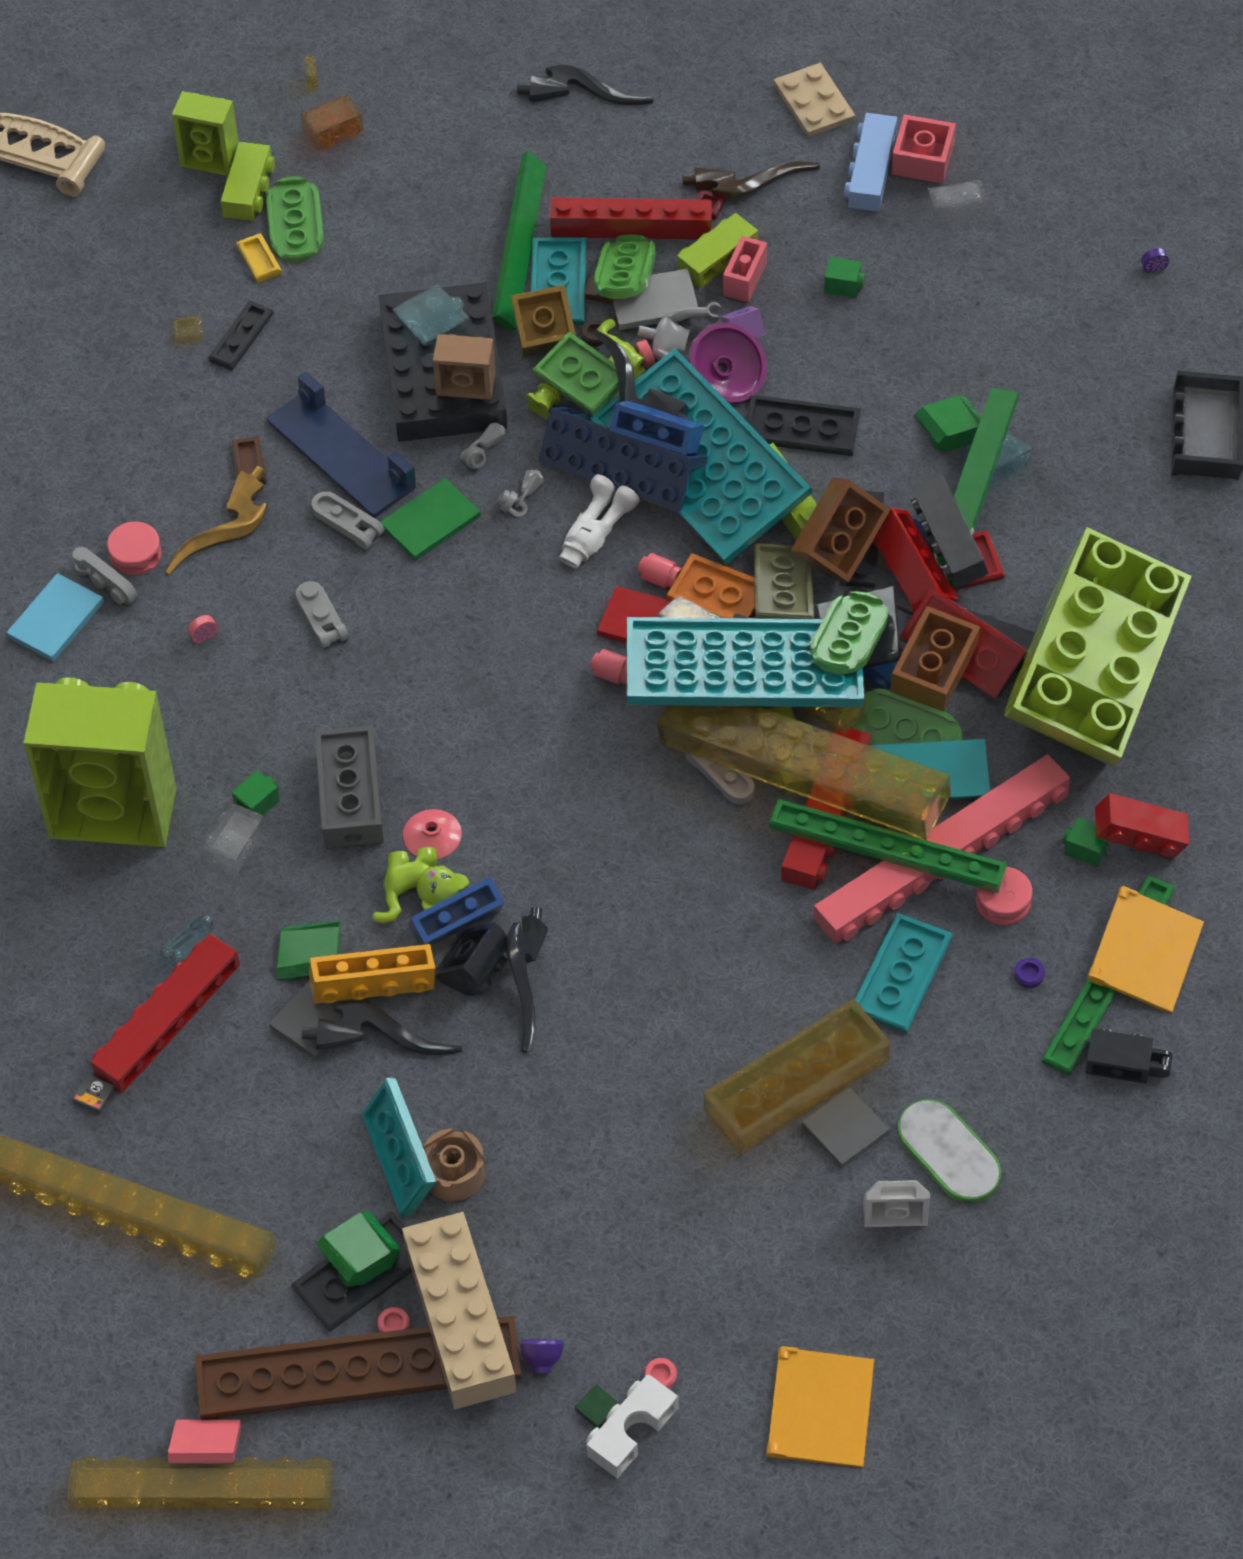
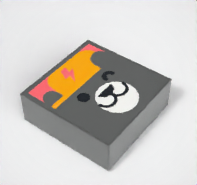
(93, 1094)

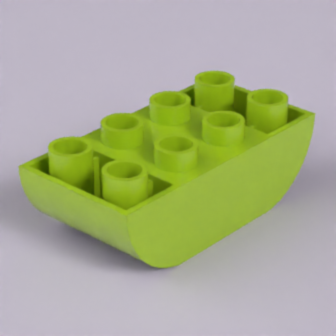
(1097, 647)

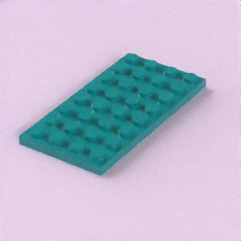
(744, 479)
(732, 664)

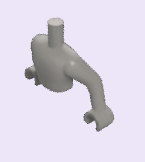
(671, 334)

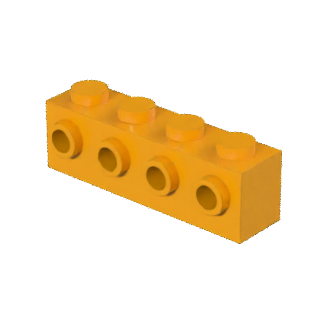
(371, 974)

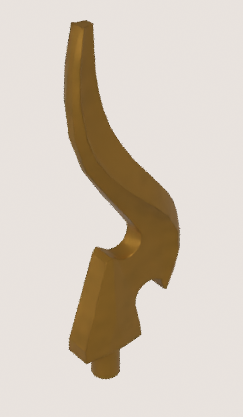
(240, 503)

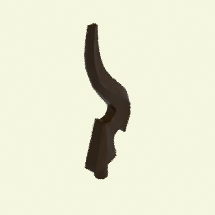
(729, 187)

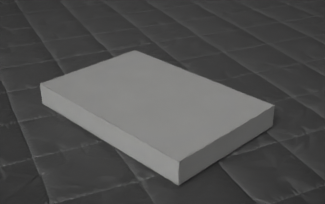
(663, 295)

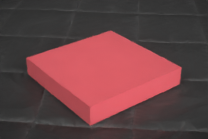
(204, 1442)

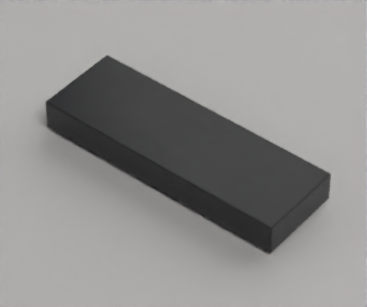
(240, 335)

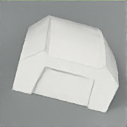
(896, 1204)

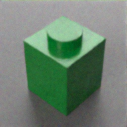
(844, 277)
(257, 793)
(1083, 844)

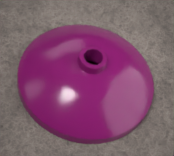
(737, 353)

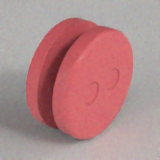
(134, 548)
(1010, 903)

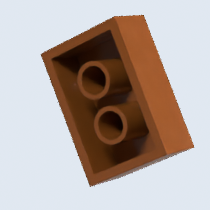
(840, 529)
(934, 658)

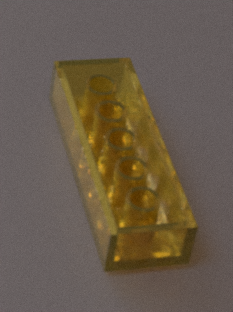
(796, 1076)

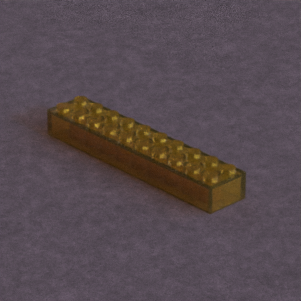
(811, 763)

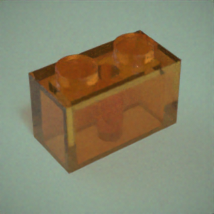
(332, 122)

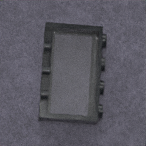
(1207, 425)

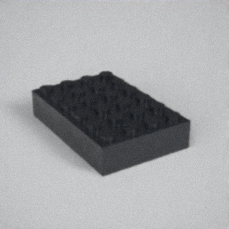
(411, 371)

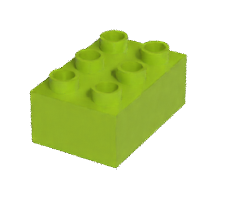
(100, 763)

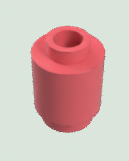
(658, 570)
(610, 666)

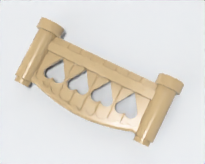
(69, 169)

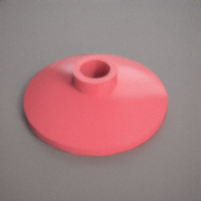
(443, 839)

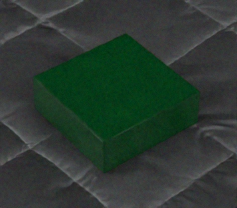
(595, 1406)

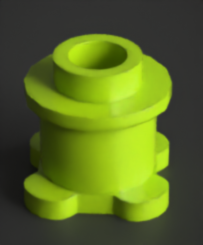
(543, 400)

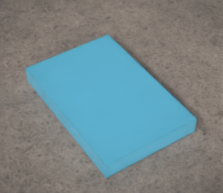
(55, 617)

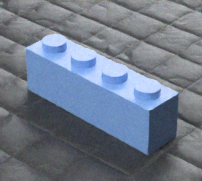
(871, 163)

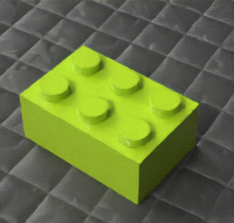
(205, 132)

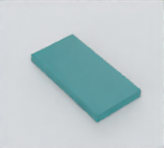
(561, 263)
(960, 758)
(902, 972)
(398, 1147)

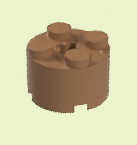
(456, 1164)

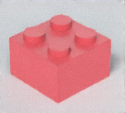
(923, 149)

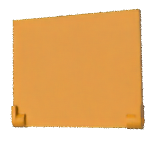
(1145, 950)
(820, 1407)

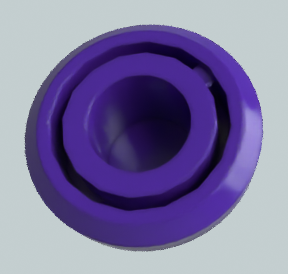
(541, 1353)

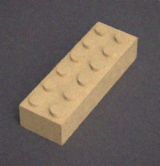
(459, 1310)

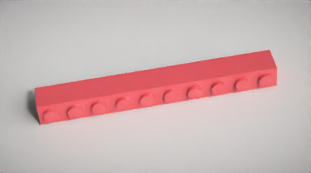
(967, 830)

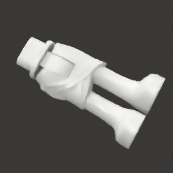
(589, 534)

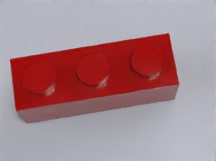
(1141, 825)

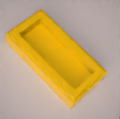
(259, 258)

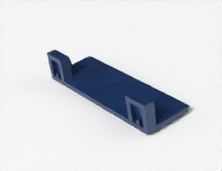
(591, 449)
(341, 450)

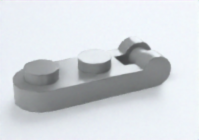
(346, 518)
(104, 576)
(320, 614)
(733, 785)

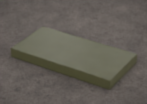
(781, 583)

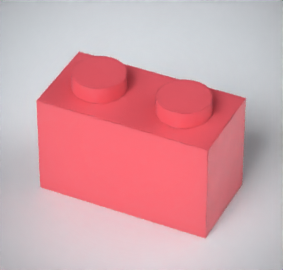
(745, 269)

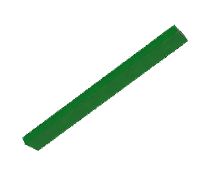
(519, 238)
(983, 457)
(888, 845)
(1092, 1003)

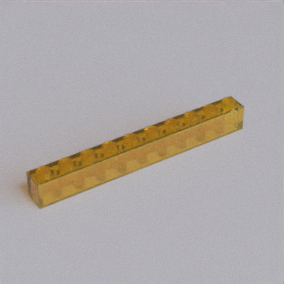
(135, 1208)

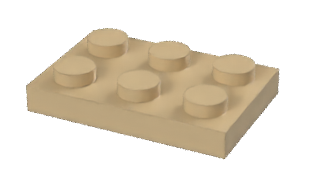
(814, 100)

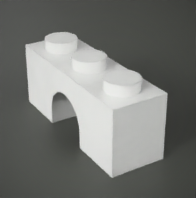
(646, 1403)

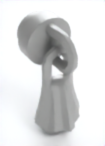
(474, 456)
(531, 482)

